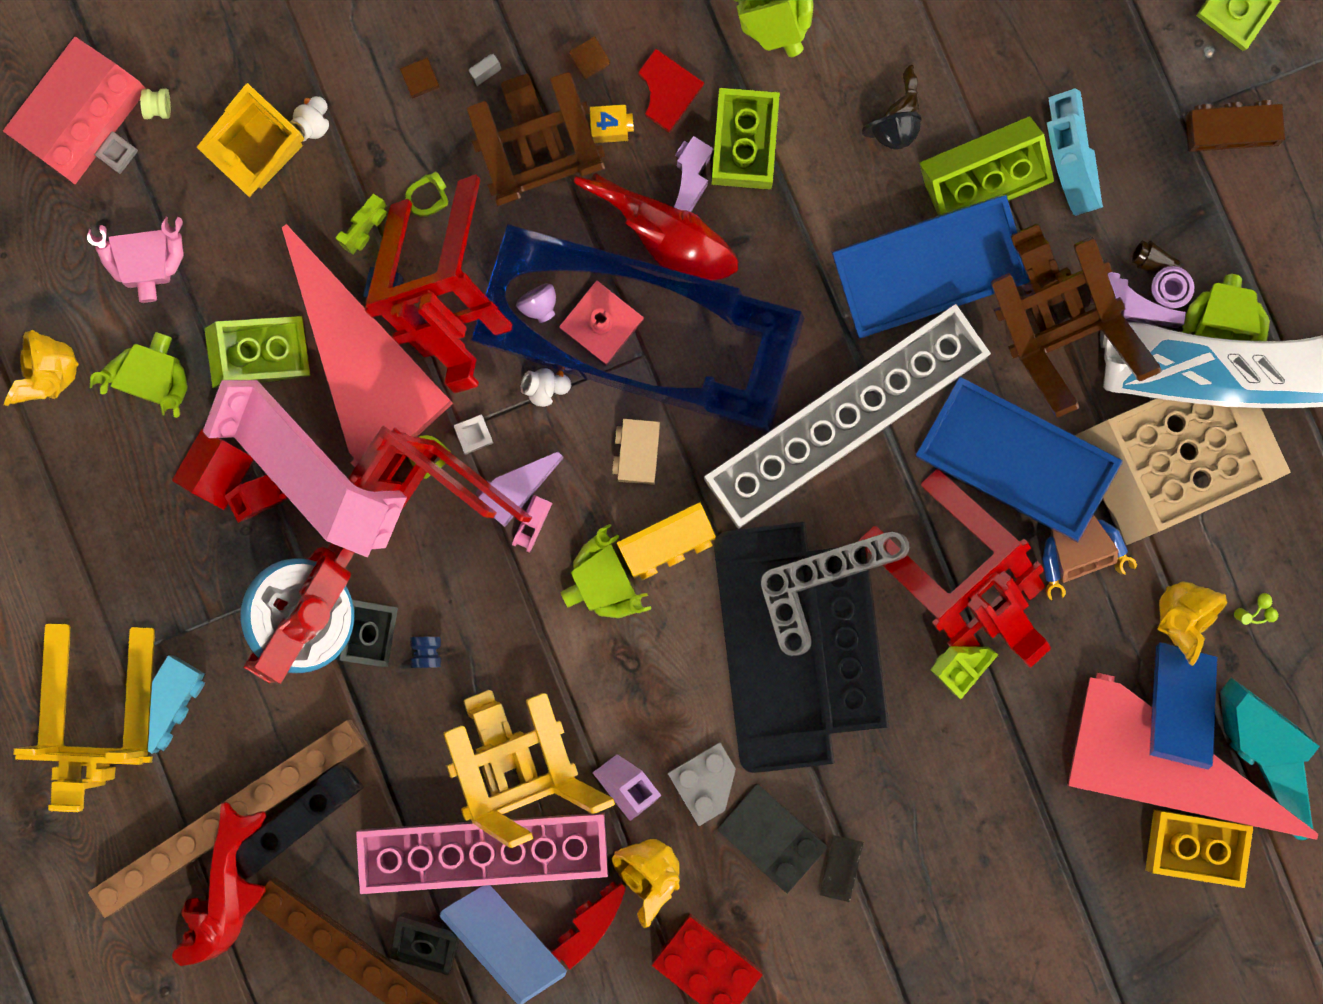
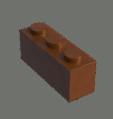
(1235, 126)

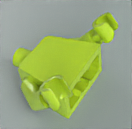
(776, 22)
(1227, 313)
(146, 374)
(602, 580)

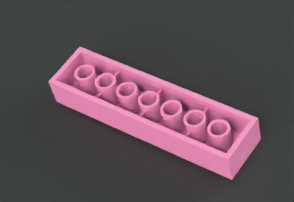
(468, 856)

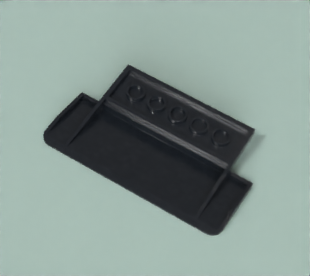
(795, 702)

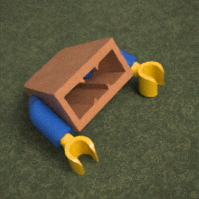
(1097, 548)

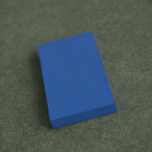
(1183, 707)

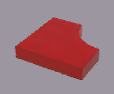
(670, 89)

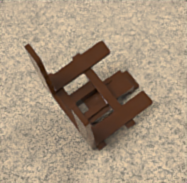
(533, 135)
(1052, 286)

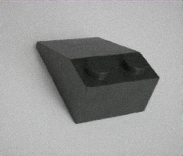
(772, 838)

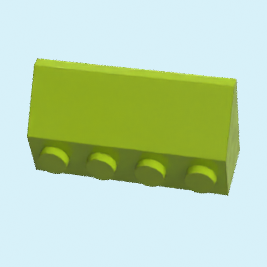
(995, 164)

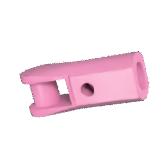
(538, 510)

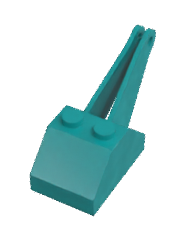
(1274, 743)

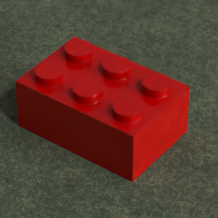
(706, 965)

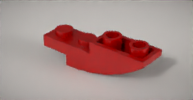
(592, 924)

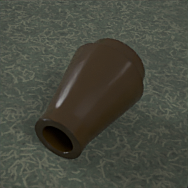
(1152, 257)

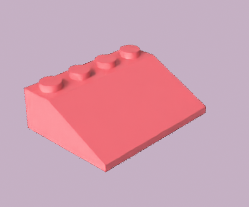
(74, 109)

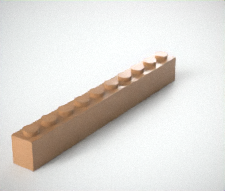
(201, 834)

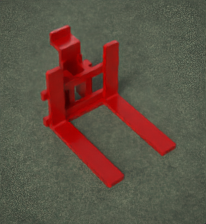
(432, 326)
(391, 448)
(1002, 615)

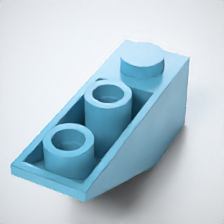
(169, 696)

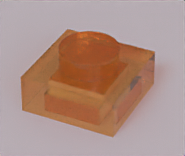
(589, 57)

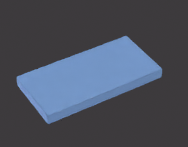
(503, 944)

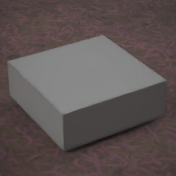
(484, 69)
(116, 152)

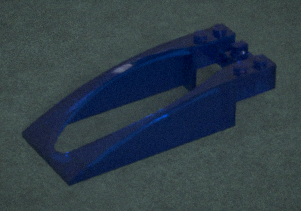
(779, 327)

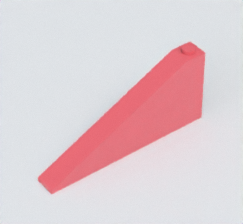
(365, 367)
(1115, 761)

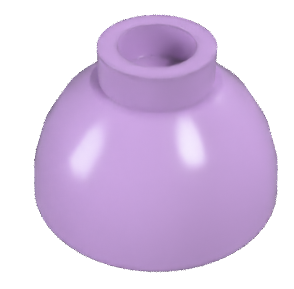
(1172, 287)
(538, 303)

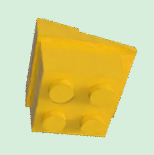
(251, 141)

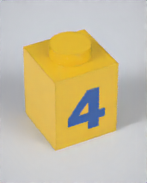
(610, 123)

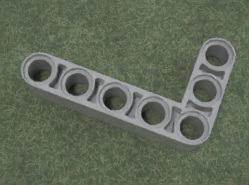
(821, 575)

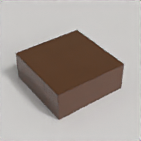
(419, 78)

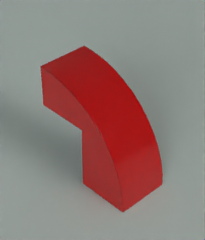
(254, 498)

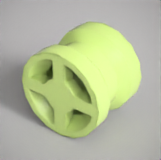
(155, 103)

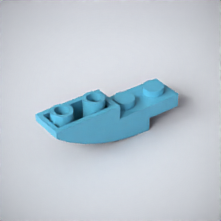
(1072, 154)

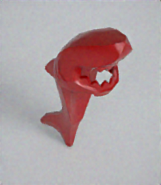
(670, 235)
(219, 920)

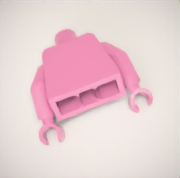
(142, 257)

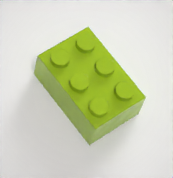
(745, 138)

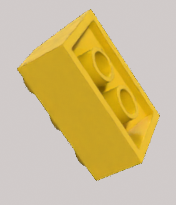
(667, 541)

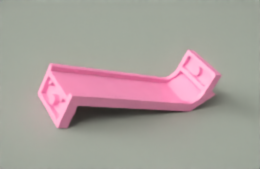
(302, 471)

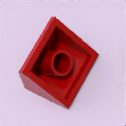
(212, 469)

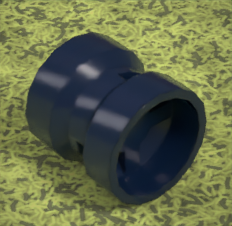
(425, 652)

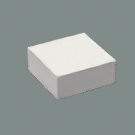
(473, 434)

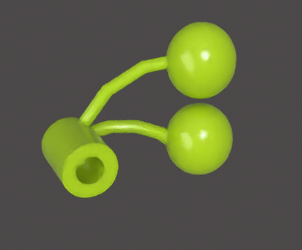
(1264, 601)

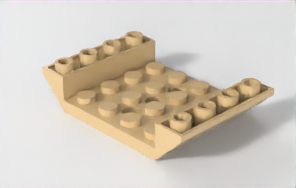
(1157, 483)

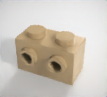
(637, 451)

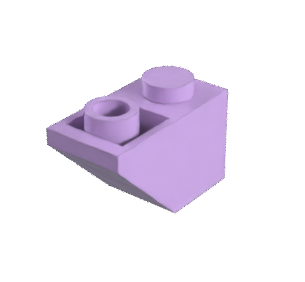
(627, 786)

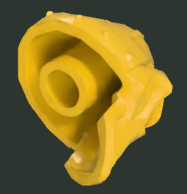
(47, 369)
(1188, 612)
(651, 873)

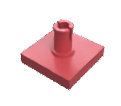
(601, 322)

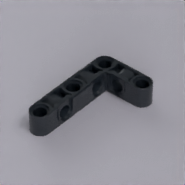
(299, 818)

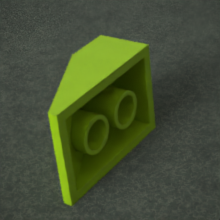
(257, 350)

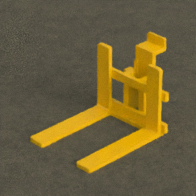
(508, 751)
(69, 790)

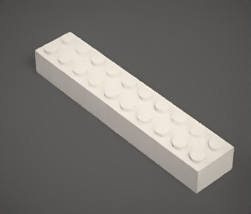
(847, 416)

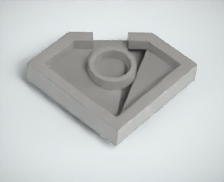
(705, 783)

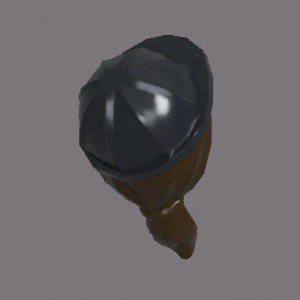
(902, 120)

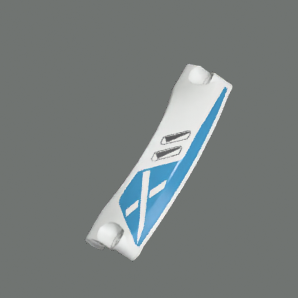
(1222, 370)

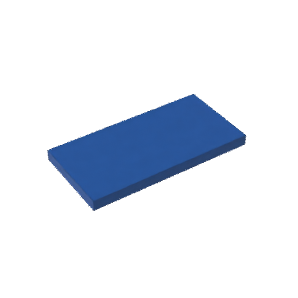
(928, 266)
(1019, 459)

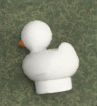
(309, 118)
(542, 385)

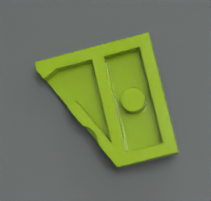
(370, 214)
(962, 667)

